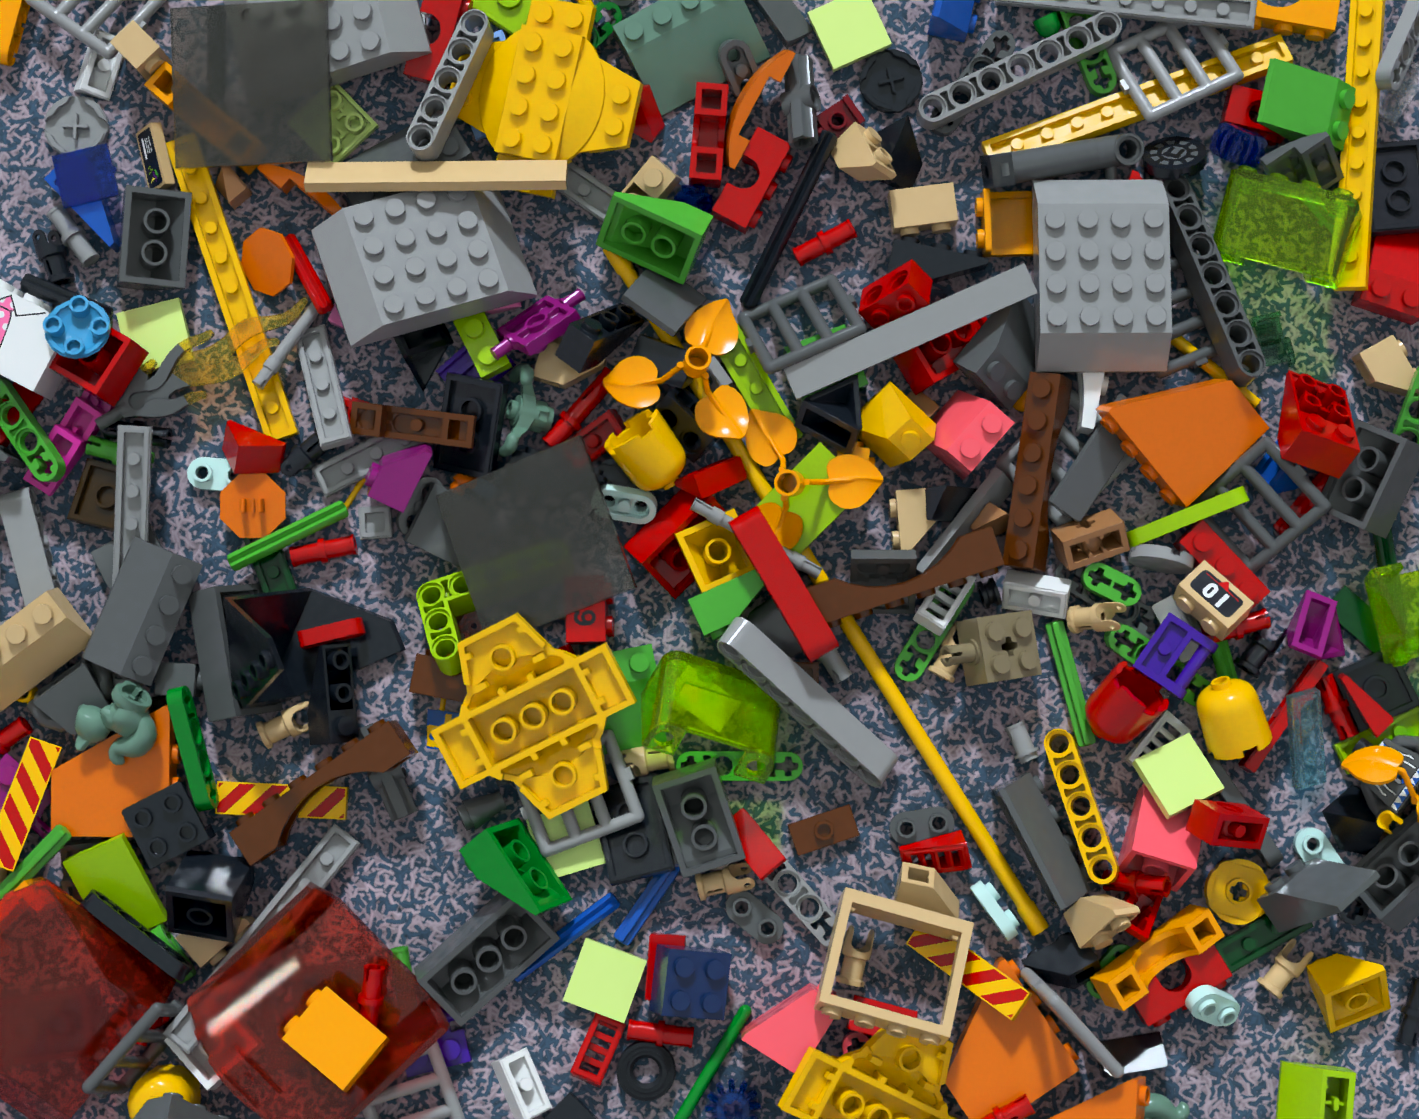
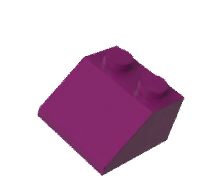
(397, 475)

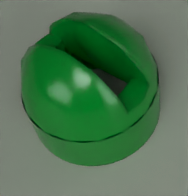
(1047, 25)

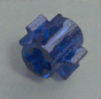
(695, 196)

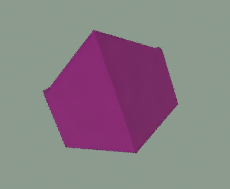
(1316, 627)

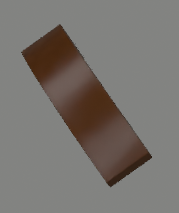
(413, 424)

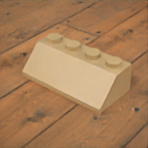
(38, 644)

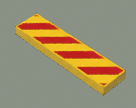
(247, 797)
(24, 798)
(978, 975)

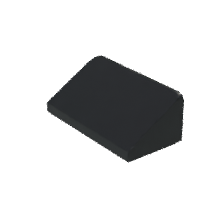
(665, 357)
(946, 501)
(1136, 1053)

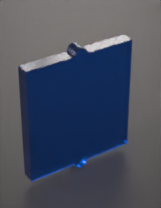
(85, 176)

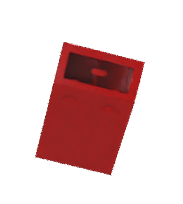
(1316, 425)

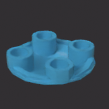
(77, 328)

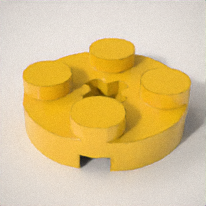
(1218, 893)

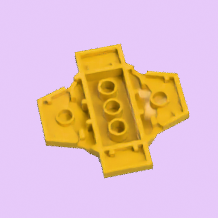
(550, 91)
(533, 715)
(878, 1081)

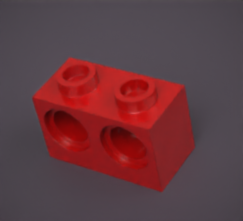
(895, 294)

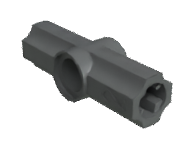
(801, 103)
(392, 788)

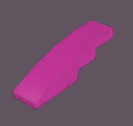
(72, 436)

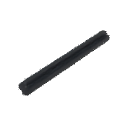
(788, 219)

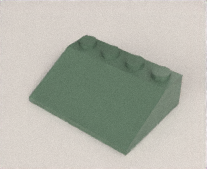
(678, 44)

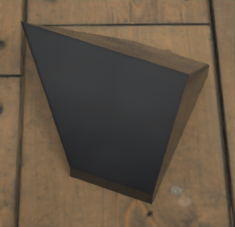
(901, 145)
(424, 350)
(833, 415)
(1353, 822)

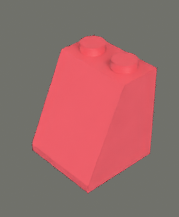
(967, 431)
(1157, 843)
(789, 1028)

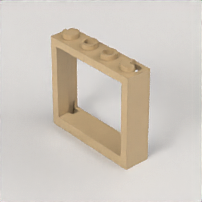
(906, 916)

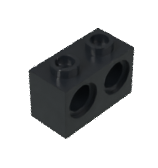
(684, 426)

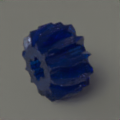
(1238, 145)
(729, 1096)

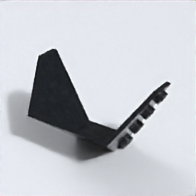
(265, 645)

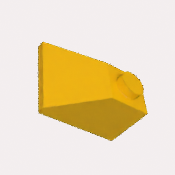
(895, 426)
(713, 554)
(1348, 989)

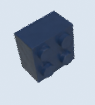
(690, 982)

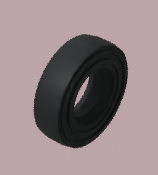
(640, 1090)

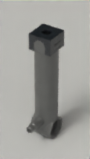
(1061, 160)

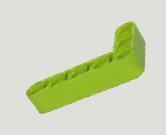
(450, 604)

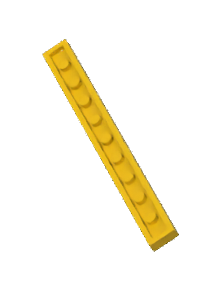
(1120, 110)
(1359, 150)
(233, 292)

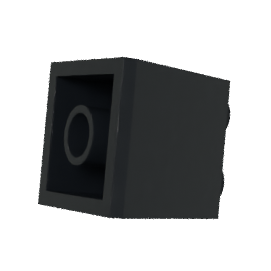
(208, 895)

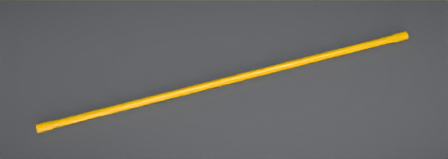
(1025, 906)

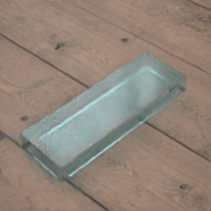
(1306, 738)

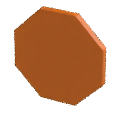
(268, 261)
(252, 505)

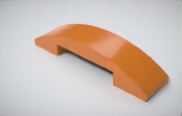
(775, 70)
(287, 179)

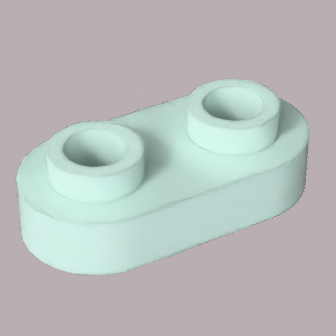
(217, 477)
(625, 507)
(1323, 850)
(1004, 920)
(1212, 1005)

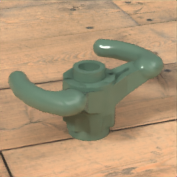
(525, 411)

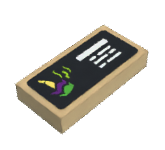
(155, 156)

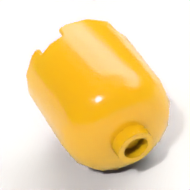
(648, 451)
(1232, 718)
(163, 1080)

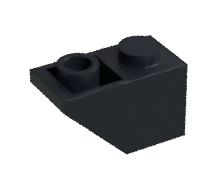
(1063, 962)

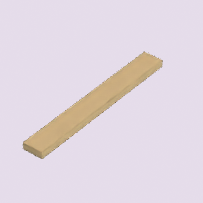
(436, 176)

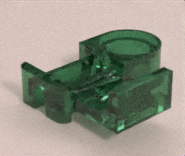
(1270, 341)

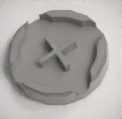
(75, 124)
(1160, 559)

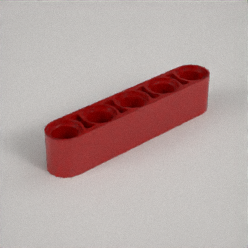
(783, 584)

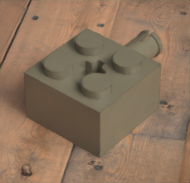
(995, 648)

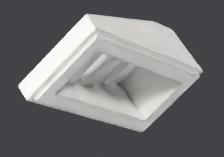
(930, 621)
(1150, 735)

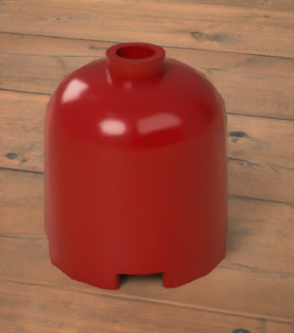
(1124, 705)

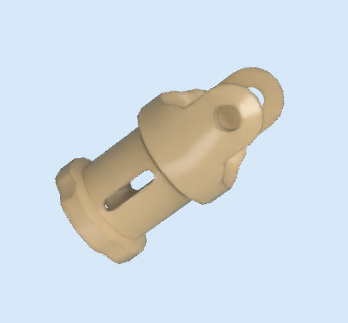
(1097, 617)
(938, 668)
(282, 726)
(647, 760)
(724, 881)
(854, 959)
(1283, 970)

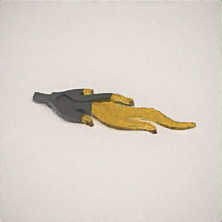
(184, 369)

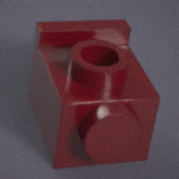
(846, 110)

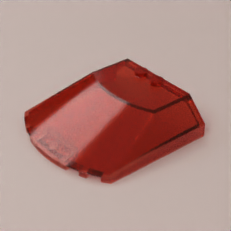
(267, 983)
(63, 998)

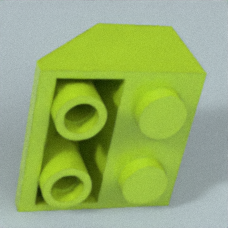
(1315, 1091)

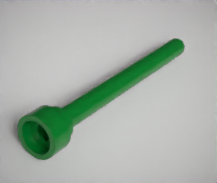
(714, 1062)

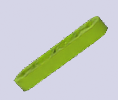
(1187, 516)

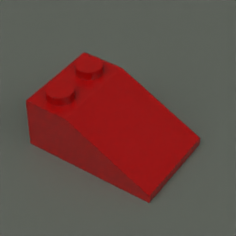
(1392, 278)
(934, 360)

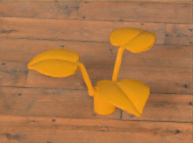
(708, 332)
(850, 479)
(1379, 766)

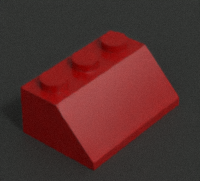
(657, 546)

